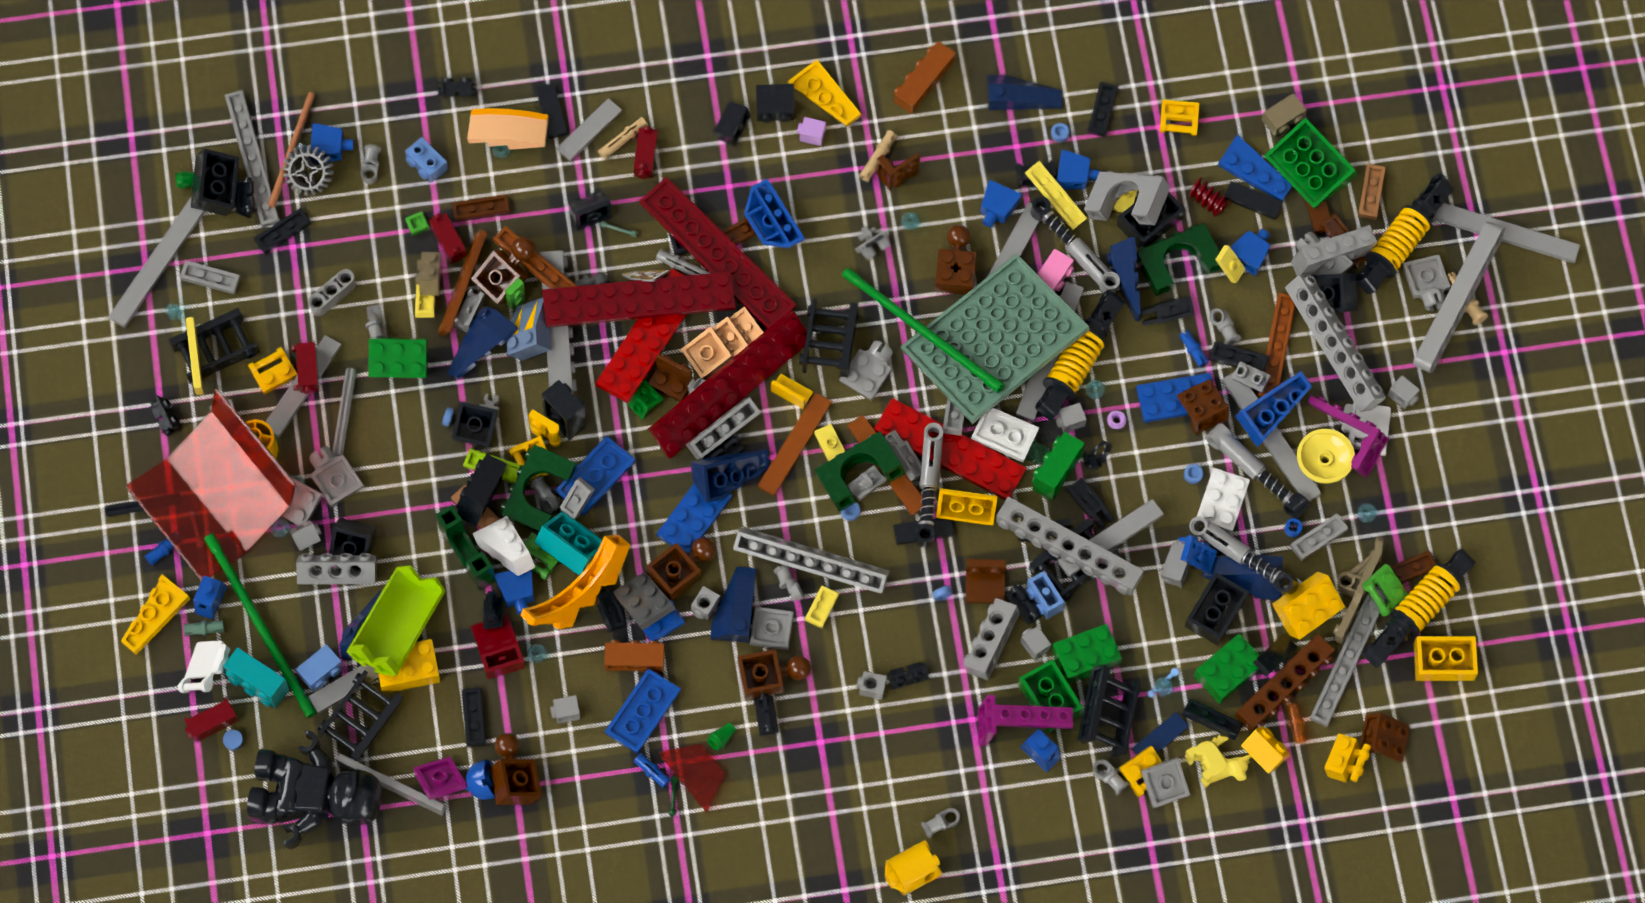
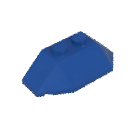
(770, 217)

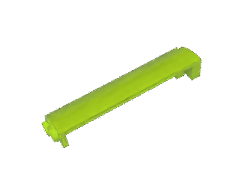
(396, 621)

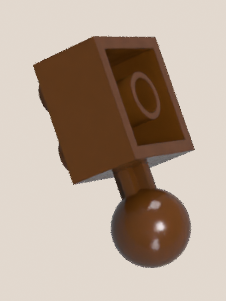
(956, 260)
(502, 270)
(677, 560)
(768, 665)
(513, 779)

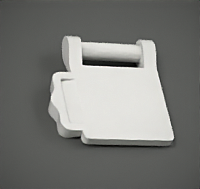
(1379, 416)
(205, 662)

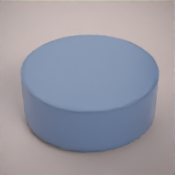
(1060, 132)
(448, 416)
(1193, 473)
(851, 513)
(942, 593)
(233, 740)

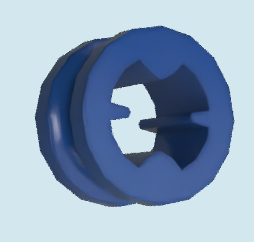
(1294, 521)

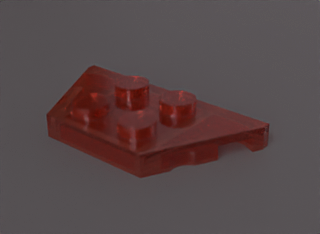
(696, 772)

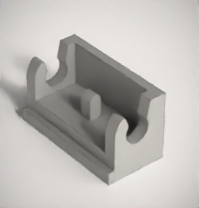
(469, 310)
(1174, 569)

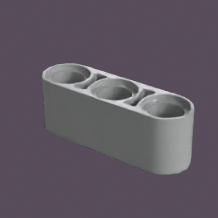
(336, 284)

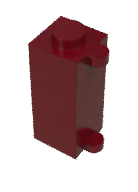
(645, 152)
(447, 237)
(306, 367)
(210, 721)

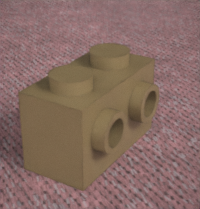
(1284, 115)
(430, 273)

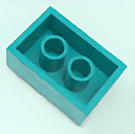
(568, 542)
(256, 678)

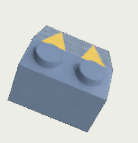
(532, 335)

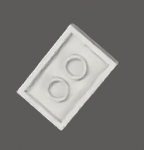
(1005, 434)
(1223, 499)

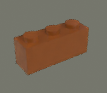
(634, 656)

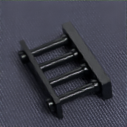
(216, 327)
(845, 347)
(1040, 563)
(1093, 706)
(379, 718)

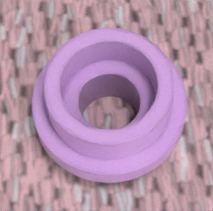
(1119, 415)

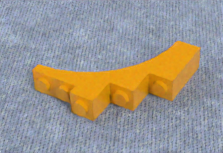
(582, 592)

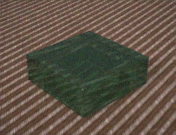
(1037, 453)

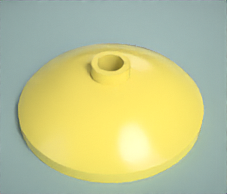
(1325, 445)

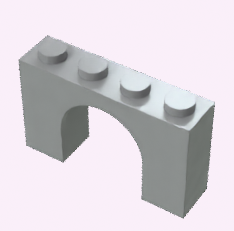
(1112, 185)
(1353, 244)

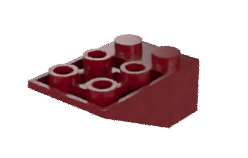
(498, 649)

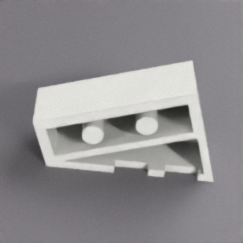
(505, 545)

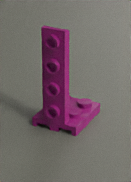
(1370, 446)
(995, 715)

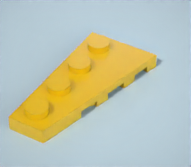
(822, 90)
(159, 609)

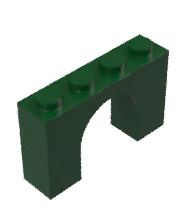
(1195, 240)
(871, 450)
(538, 462)
(474, 563)

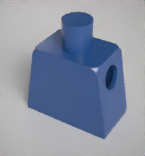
(331, 141)
(1075, 171)
(998, 203)
(1252, 250)
(516, 589)
(210, 595)
(1040, 749)

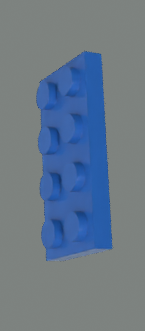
(1160, 398)
(600, 470)
(691, 519)
(642, 711)

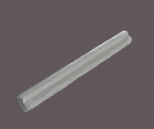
(344, 412)

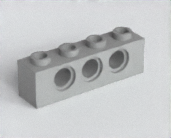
(723, 428)
(347, 575)
(984, 666)

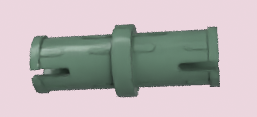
(203, 628)

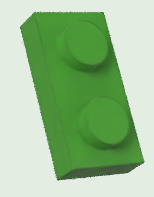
(515, 294)

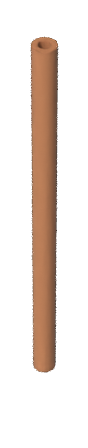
(294, 141)

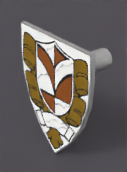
(645, 275)

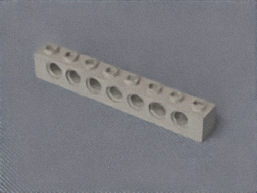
(1335, 342)
(1013, 509)
(811, 560)

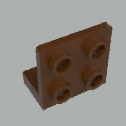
(894, 176)
(671, 378)
(1204, 406)
(985, 580)
(1385, 736)

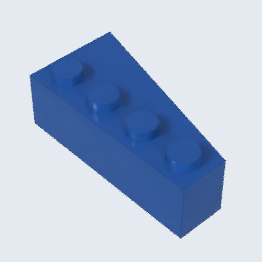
(1269, 410)

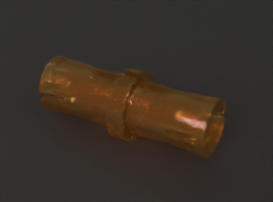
(1296, 723)

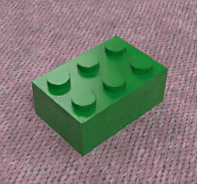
(398, 357)
(1057, 465)
(1084, 651)
(1228, 669)
(1049, 688)

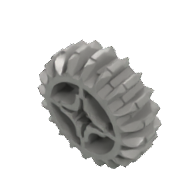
(292, 174)

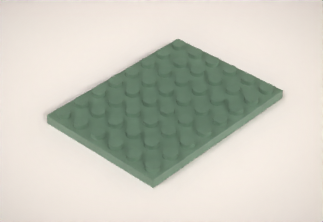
(1003, 325)

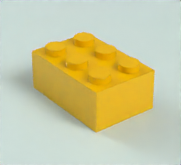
(1309, 605)
(1445, 658)
(417, 671)

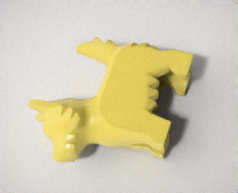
(1215, 764)

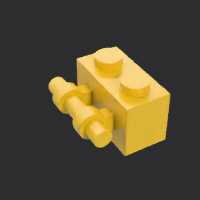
(1266, 749)
(1343, 757)

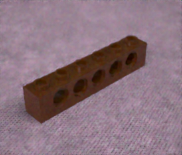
(1316, 647)

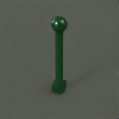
(674, 780)

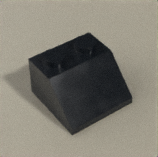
(775, 102)
(590, 210)
(1339, 290)
(475, 425)
(352, 538)

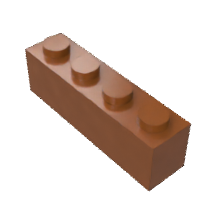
(924, 77)

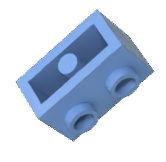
(426, 160)
(1045, 595)
(319, 668)

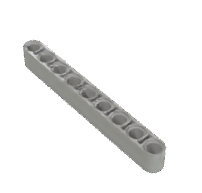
(1459, 297)

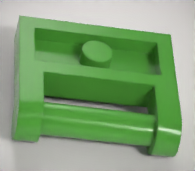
(541, 555)
(1389, 586)

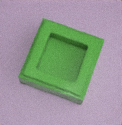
(417, 223)

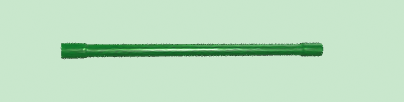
(987, 378)
(303, 701)

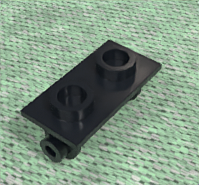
(464, 87)
(244, 203)
(162, 408)
(729, 446)
(1025, 605)
(492, 611)
(915, 674)
(766, 715)

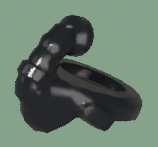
(1096, 461)

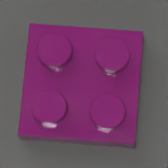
(439, 778)

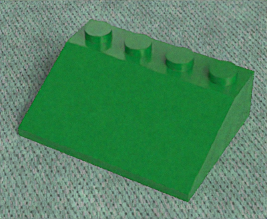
(1311, 164)

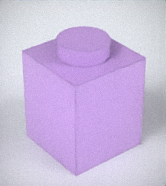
(812, 131)

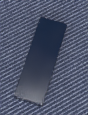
(1163, 734)

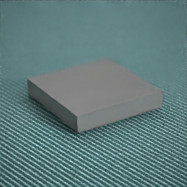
(771, 628)
(1165, 782)

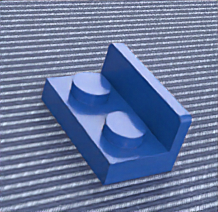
(1198, 553)
(664, 625)

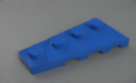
(1250, 167)

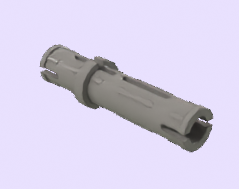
(664, 256)

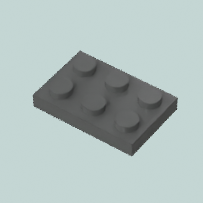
(643, 601)

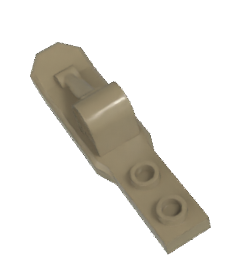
(1356, 577)

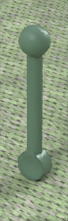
(603, 224)

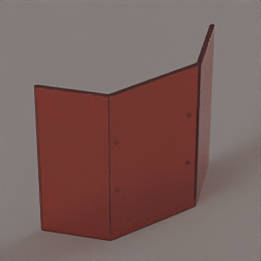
(215, 484)

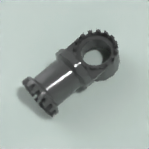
(598, 279)
(545, 495)

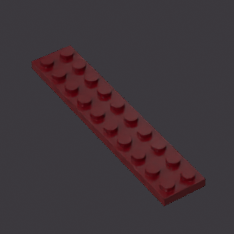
(716, 252)
(638, 299)
(729, 384)

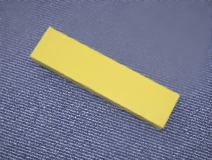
(1056, 195)
(194, 356)

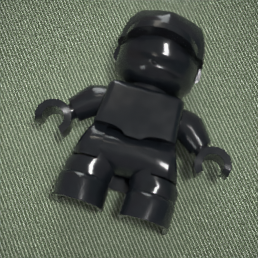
(311, 792)

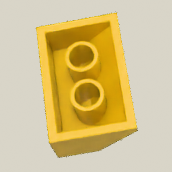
(966, 506)

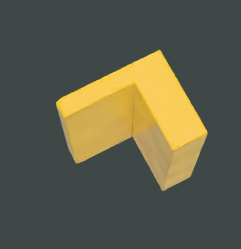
(791, 391)

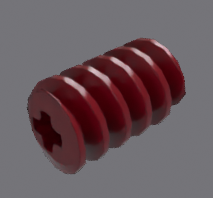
(1208, 198)

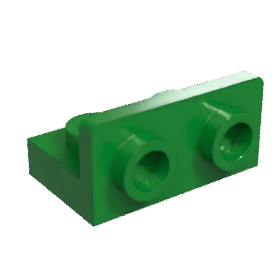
(645, 400)

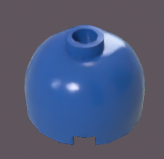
(479, 780)

